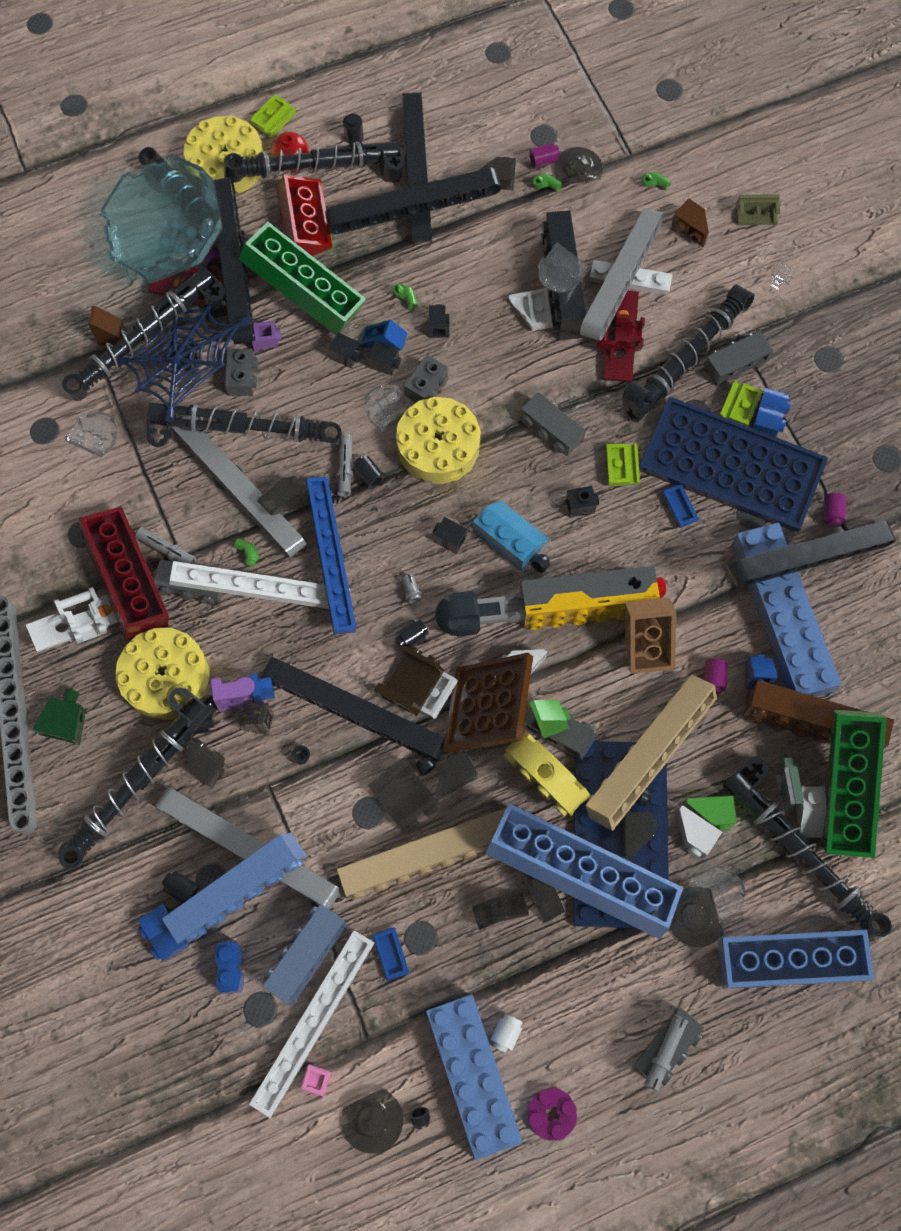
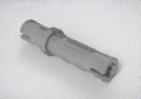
(344, 473)
(146, 536)
(665, 1053)

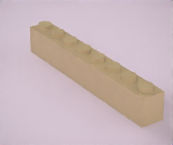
(651, 752)
(419, 856)

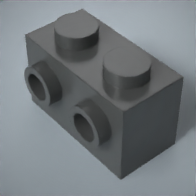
(240, 372)
(426, 380)

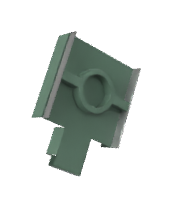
(789, 784)

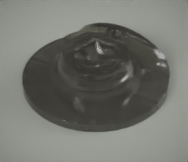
(578, 166)
(696, 918)
(373, 1122)

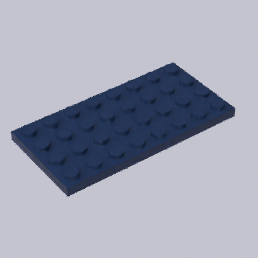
(733, 464)
(590, 773)

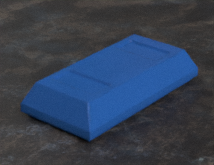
(680, 505)
(390, 954)

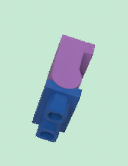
(244, 690)

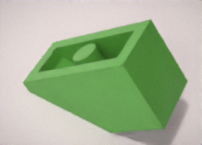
(550, 716)
(714, 810)

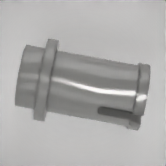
(413, 595)

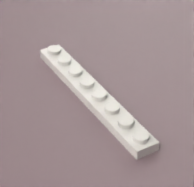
(248, 584)
(311, 1024)

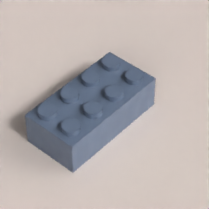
(305, 955)

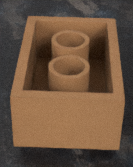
(650, 635)

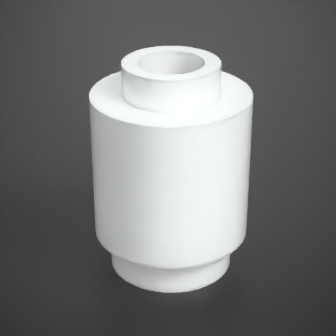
(506, 1033)

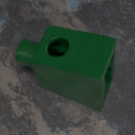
(62, 719)

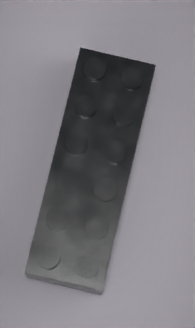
(568, 306)

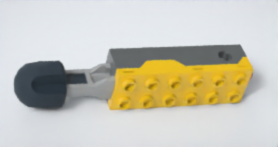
(552, 601)

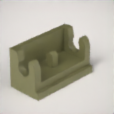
(758, 209)

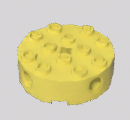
(217, 138)
(438, 440)
(150, 655)
(548, 773)

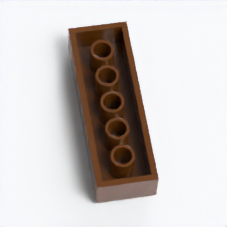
(796, 712)

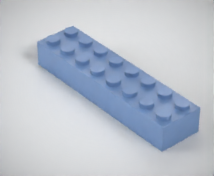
(789, 619)
(585, 871)

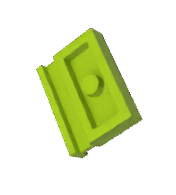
(273, 116)
(741, 403)
(622, 464)

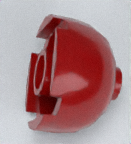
(289, 143)

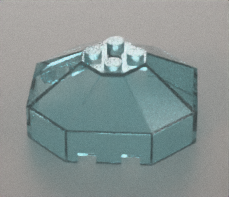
(154, 207)

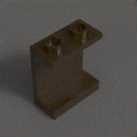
(411, 681)

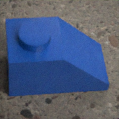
(384, 332)
(759, 668)

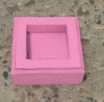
(315, 1080)

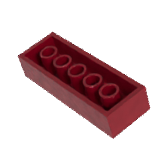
(123, 572)

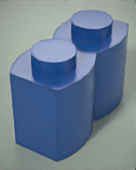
(771, 412)
(162, 941)
(229, 974)

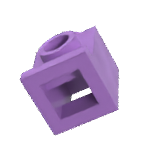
(266, 335)

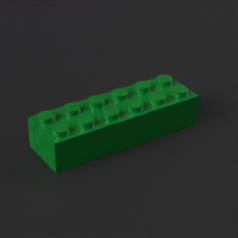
(301, 278)
(854, 783)

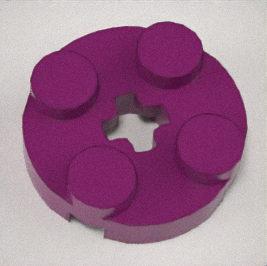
(566, 1110)

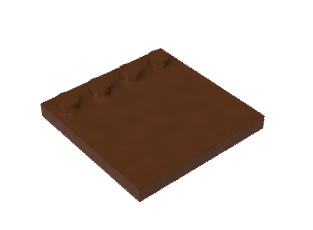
(488, 703)

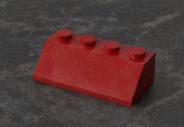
(303, 213)

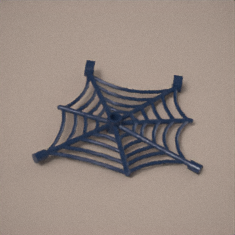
(176, 358)

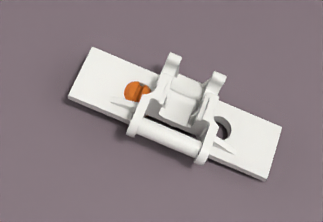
(80, 626)

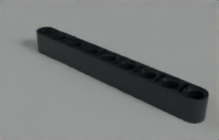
(416, 160)
(413, 201)
(233, 269)
(810, 554)
(354, 709)

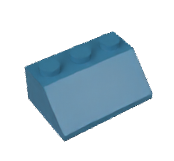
(509, 534)

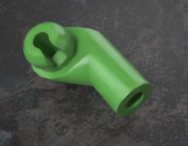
(655, 178)
(546, 180)
(406, 293)
(250, 551)

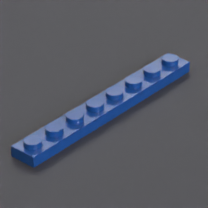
(330, 556)

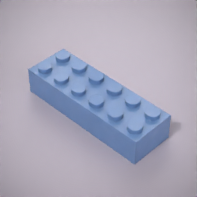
(234, 887)
(795, 959)
(474, 1077)

